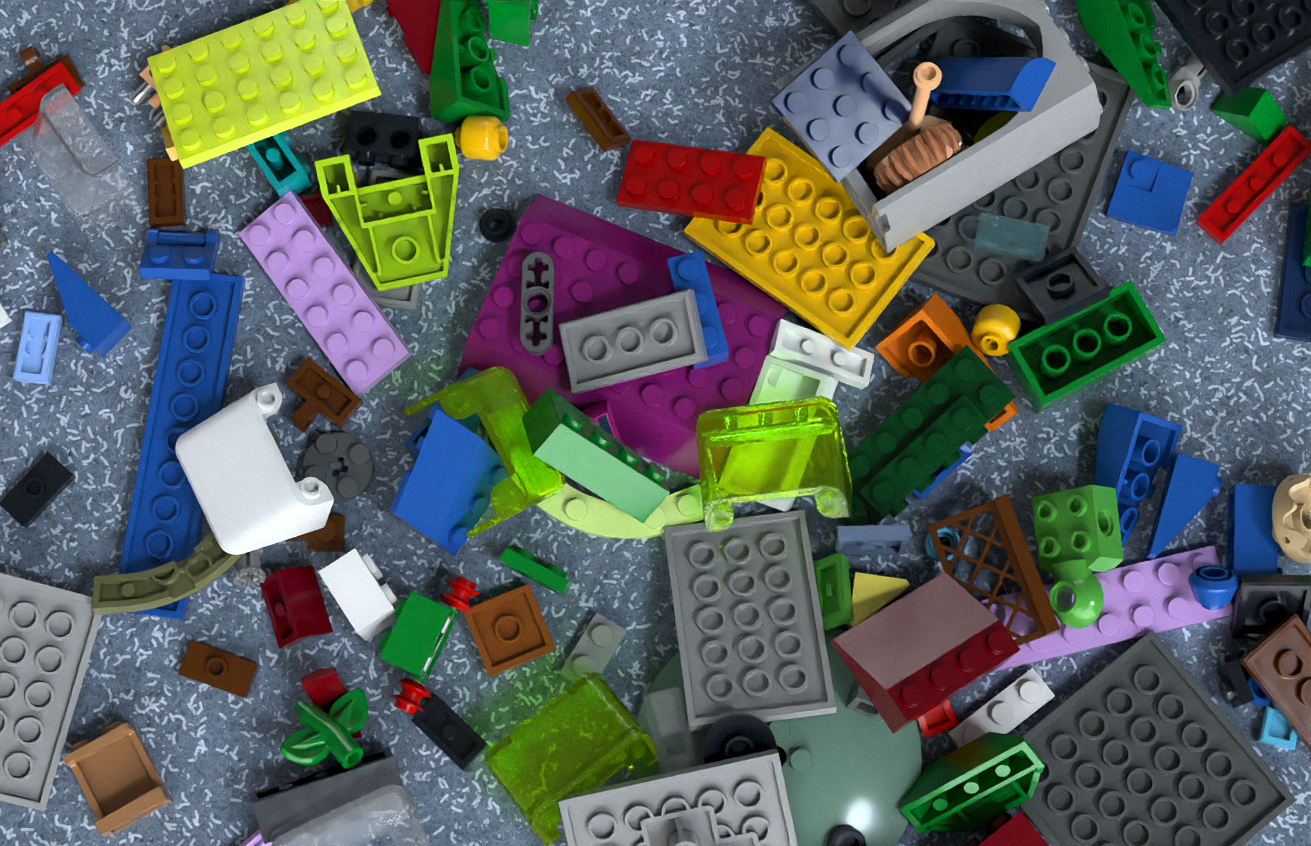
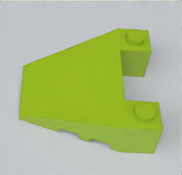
(401, 224)

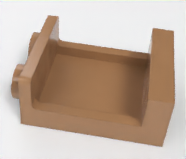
(117, 777)

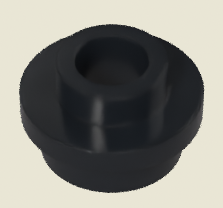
(492, 216)

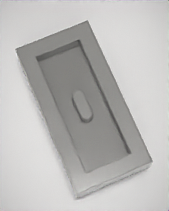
(594, 648)

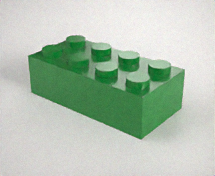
(1084, 348)

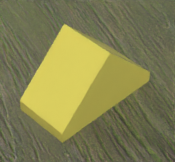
(872, 594)

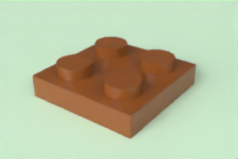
(509, 630)

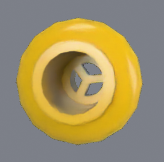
(481, 137)
(995, 329)

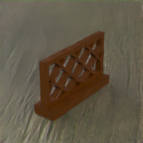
(1018, 556)

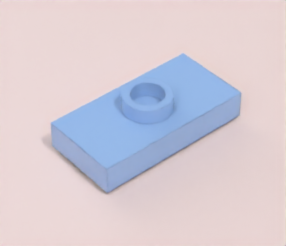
(37, 348)

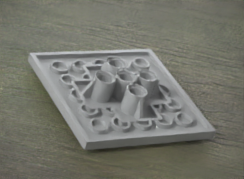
(702, 805)

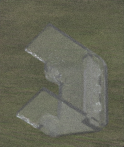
(364, 820)

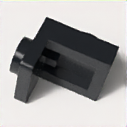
(1233, 682)

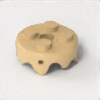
(1293, 517)

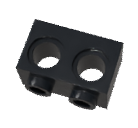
(387, 130)

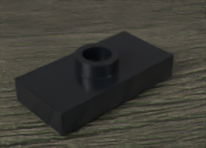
(37, 490)

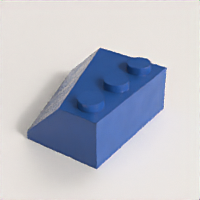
(448, 483)

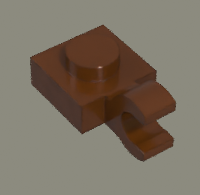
(327, 539)

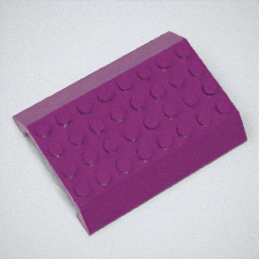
(604, 270)

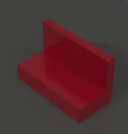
(295, 605)

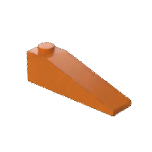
(927, 342)

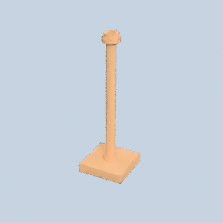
(926, 78)

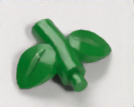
(328, 731)

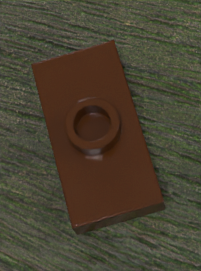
(598, 119)
(166, 193)
(219, 669)

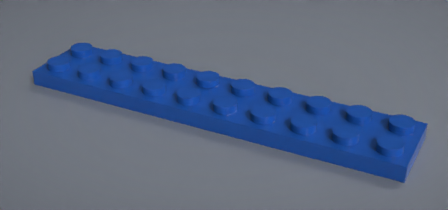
(186, 391)

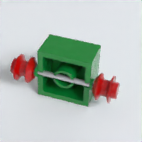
(420, 637)

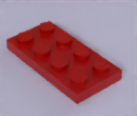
(692, 181)

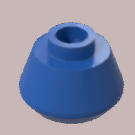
(1213, 586)

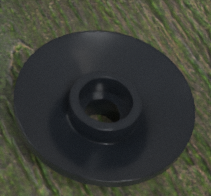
(733, 728)

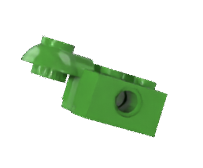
(1074, 536)

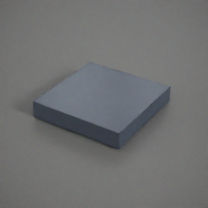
(871, 540)

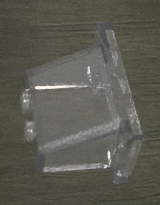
(80, 164)

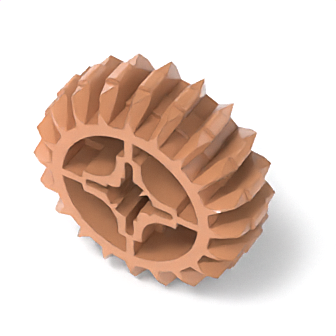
(918, 157)

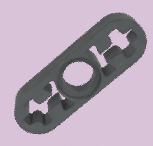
(528, 278)

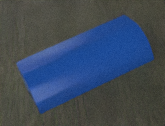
(990, 82)

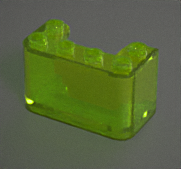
(567, 750)

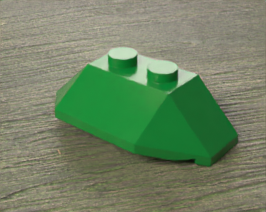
(973, 784)

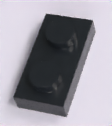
(450, 732)

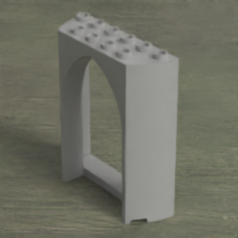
(1060, 116)

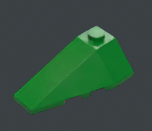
(463, 67)

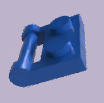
(179, 262)

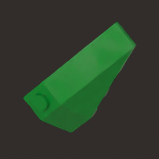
(1126, 38)

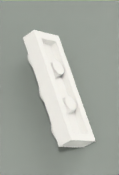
(821, 354)
(1005, 709)

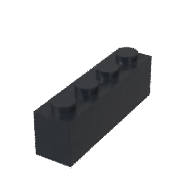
(320, 792)

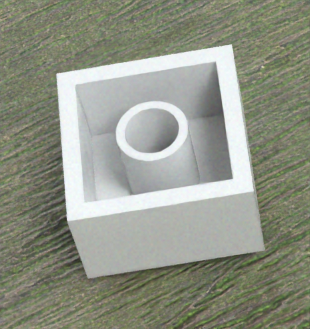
(359, 594)

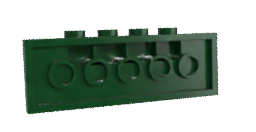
(923, 437)

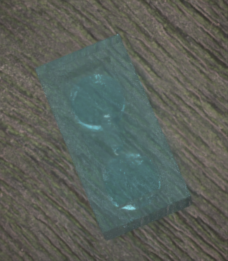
(1011, 237)

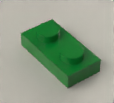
(523, 563)

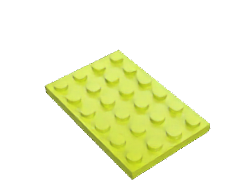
(261, 78)

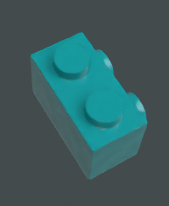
(280, 165)

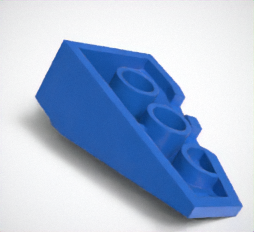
(1129, 456)

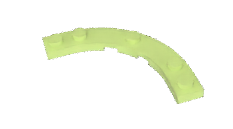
(608, 521)

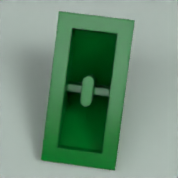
(1252, 113)

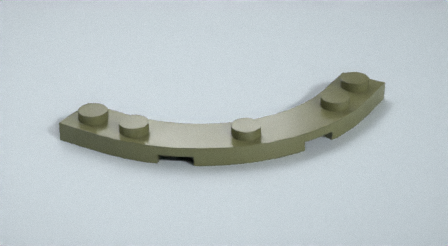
(165, 583)

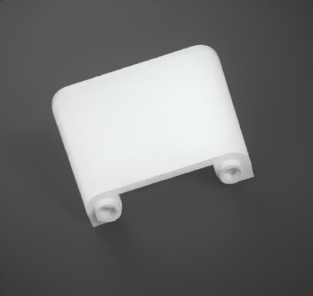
(245, 478)

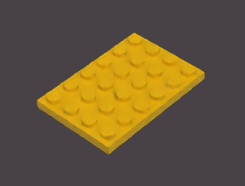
(811, 246)

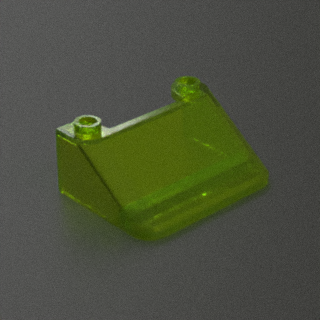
(772, 455)

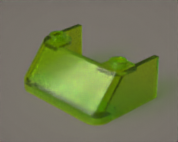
(500, 405)

